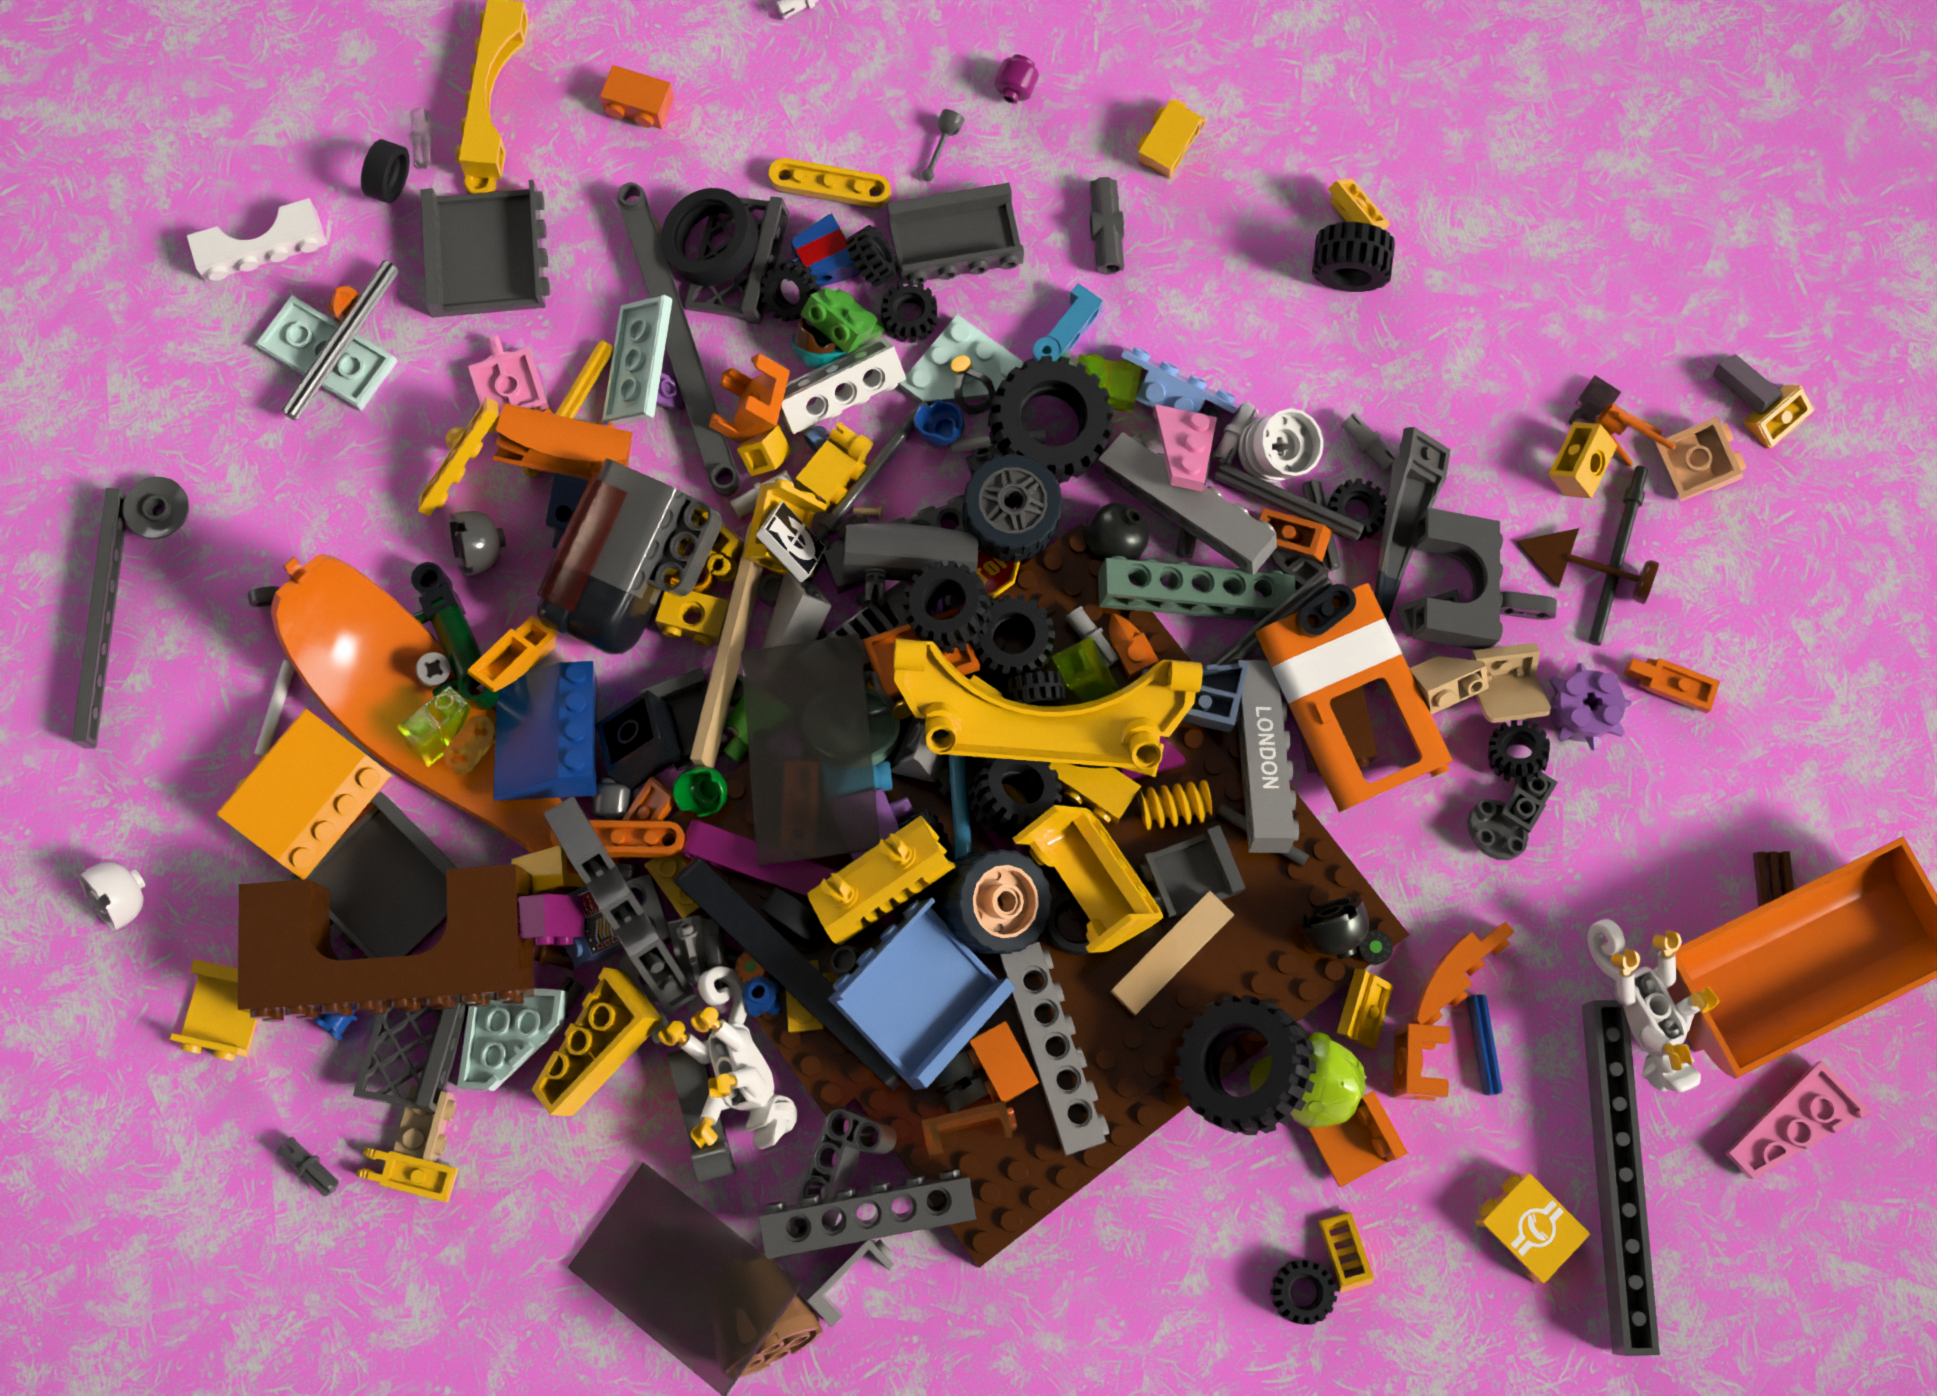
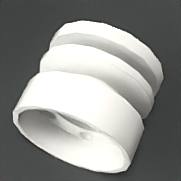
(1295, 443)

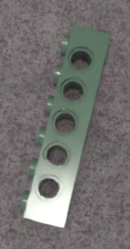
(1244, 603)

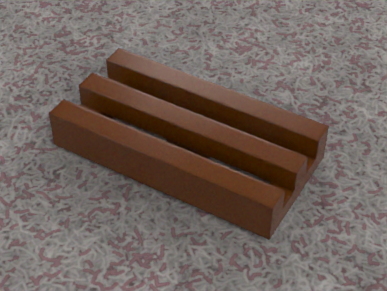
(1760, 874)

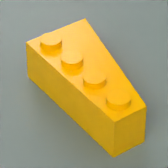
(602, 1038)

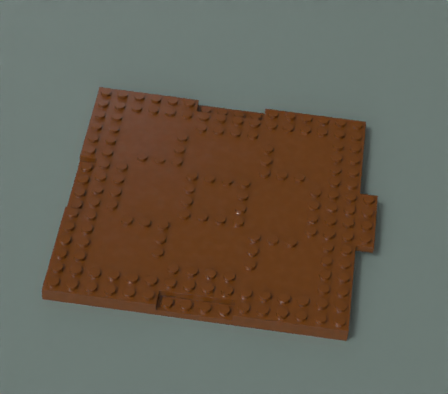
(1125, 1054)

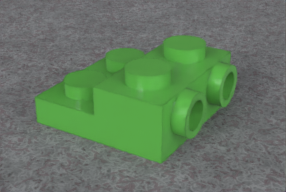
(842, 319)

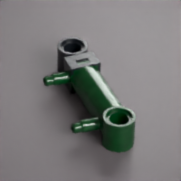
(446, 613)

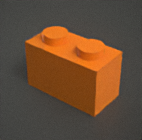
(636, 97)
(1298, 534)
(1002, 1063)

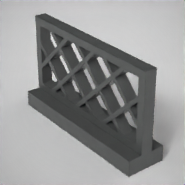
(765, 258)
(435, 1067)

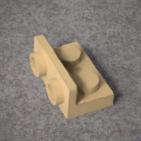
(423, 1132)

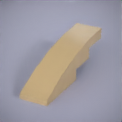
(1172, 953)

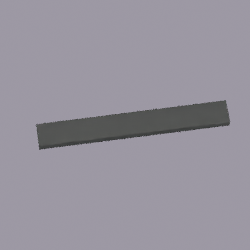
(100, 621)

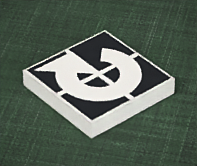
(791, 541)

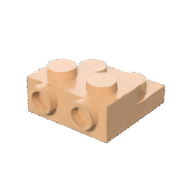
(1702, 459)

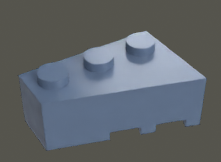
(1219, 696)

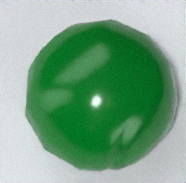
(700, 790)

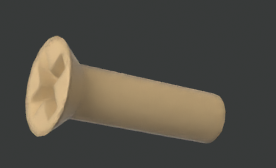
(868, 511)

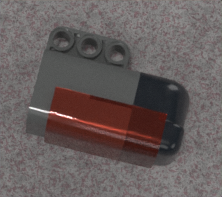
(621, 555)

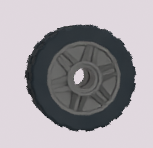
(1016, 483)

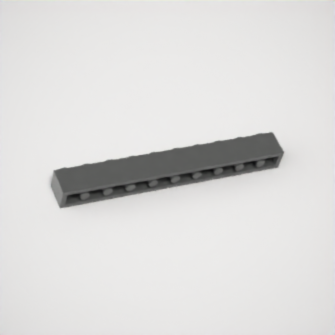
(1620, 1180)

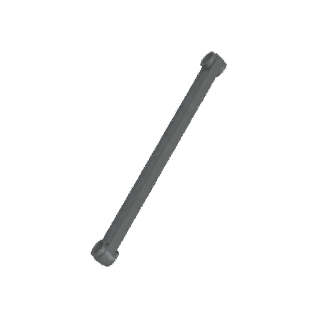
(679, 339)

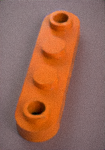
(636, 838)

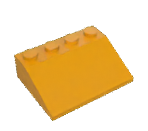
(304, 794)

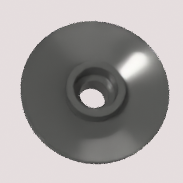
(146, 498)

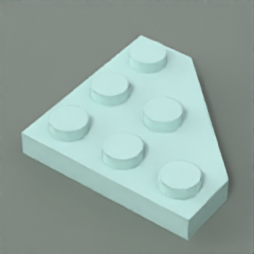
(933, 376)
(506, 1036)

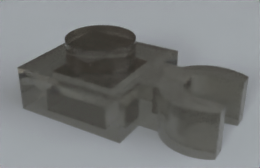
(1594, 400)

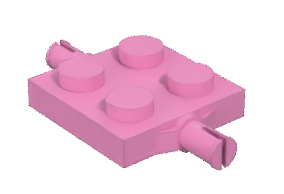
(508, 378)

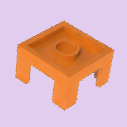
(758, 401)
(1408, 1062)

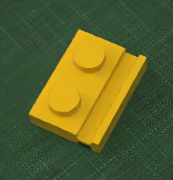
(1365, 1008)

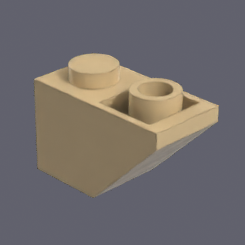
(1449, 680)

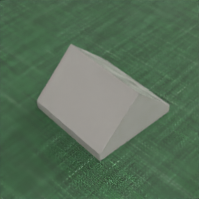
(913, 755)

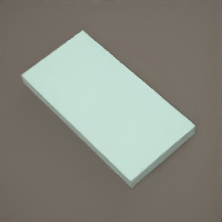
(299, 336)
(637, 361)

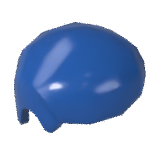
(939, 423)

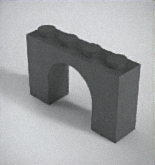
(1477, 547)

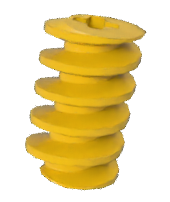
(1175, 804)

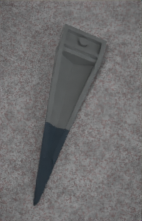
(1412, 489)

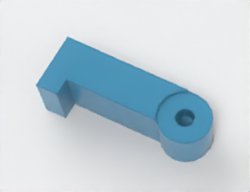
(1071, 326)

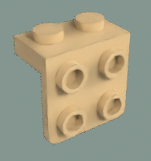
(1512, 682)

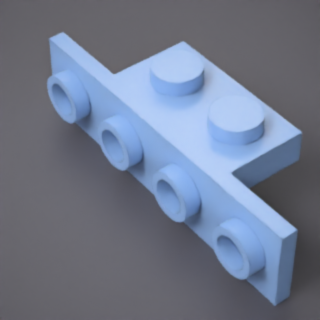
(1170, 389)

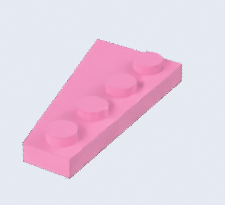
(1798, 1120)

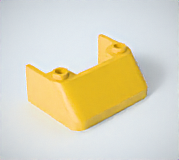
(1095, 874)

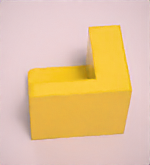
(764, 451)

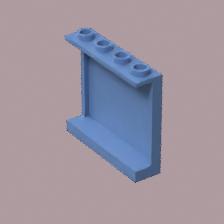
(919, 995)

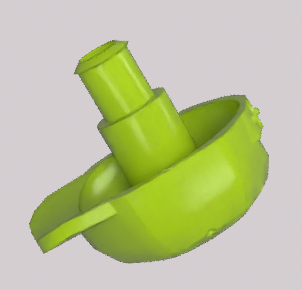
(1337, 1083)

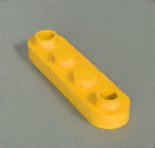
(829, 182)

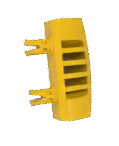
(879, 880)

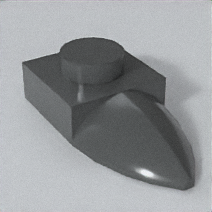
(1301, 567)

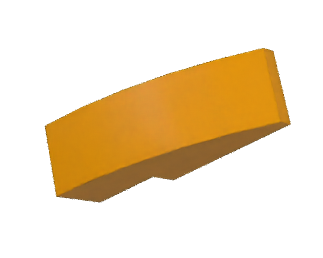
(514, 655)

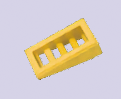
(1357, 1281)

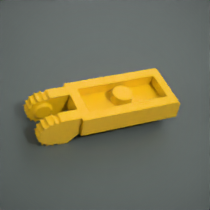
(411, 1174)

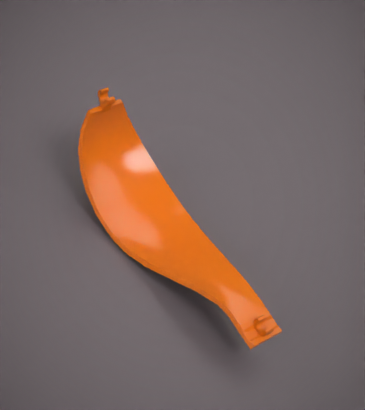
(360, 661)

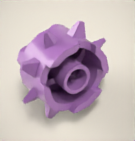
(1582, 721)

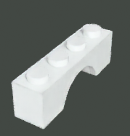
(294, 232)

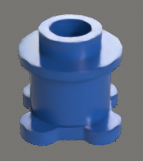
(768, 1002)
(335, 1025)

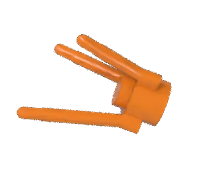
(1617, 420)

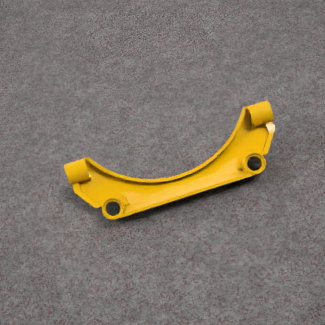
(1085, 733)

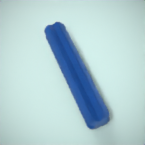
(1484, 1045)

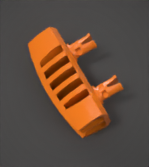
(558, 442)

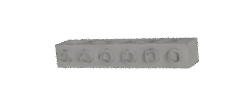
(1071, 1136)

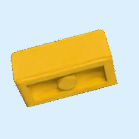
(1780, 416)

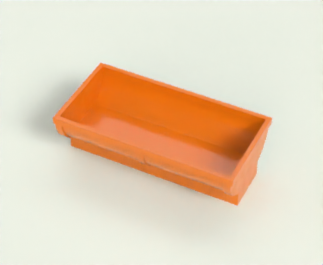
(1811, 959)

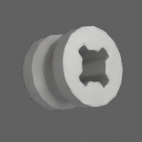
(429, 674)

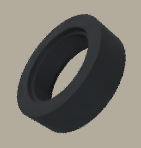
(692, 210)

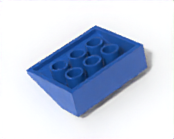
(547, 734)

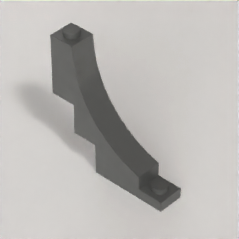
(619, 905)

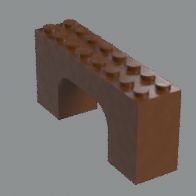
(293, 971)

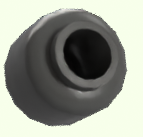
(611, 799)

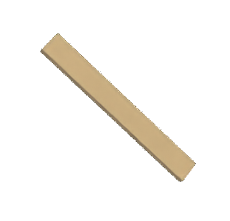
(726, 661)

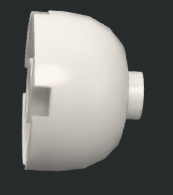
(114, 892)

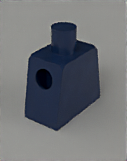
(563, 501)

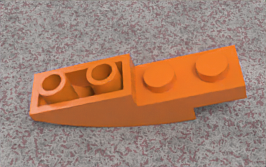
(1447, 979)

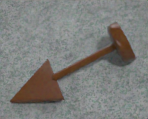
(1554, 552)

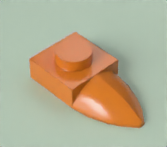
(341, 302)
(1130, 646)

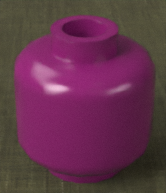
(1016, 78)

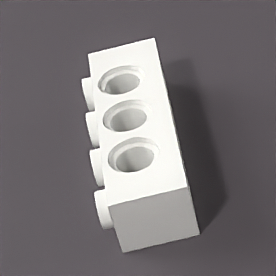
(848, 369)

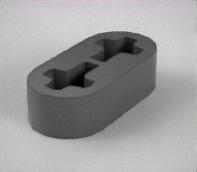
(1528, 605)

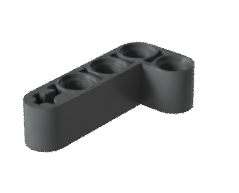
(692, 1091)
(848, 1147)

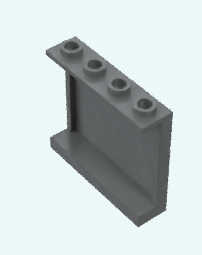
(484, 252)
(384, 883)

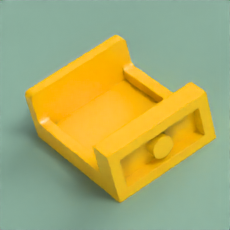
(800, 502)

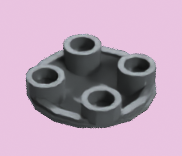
(1494, 833)

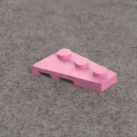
(1186, 445)

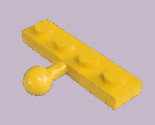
(463, 445)

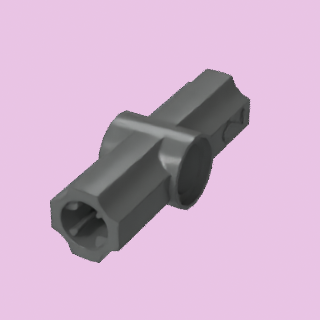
(1106, 225)

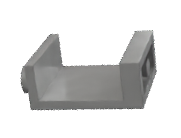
(823, 1304)

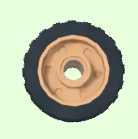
(994, 901)

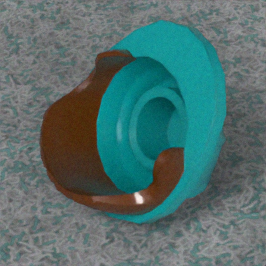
(813, 346)

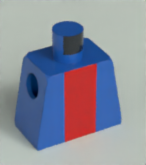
(824, 251)

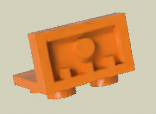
(1359, 1143)

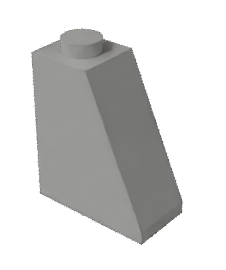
(797, 613)

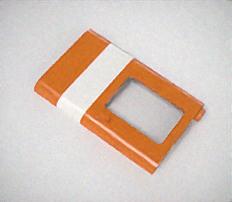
(1336, 662)

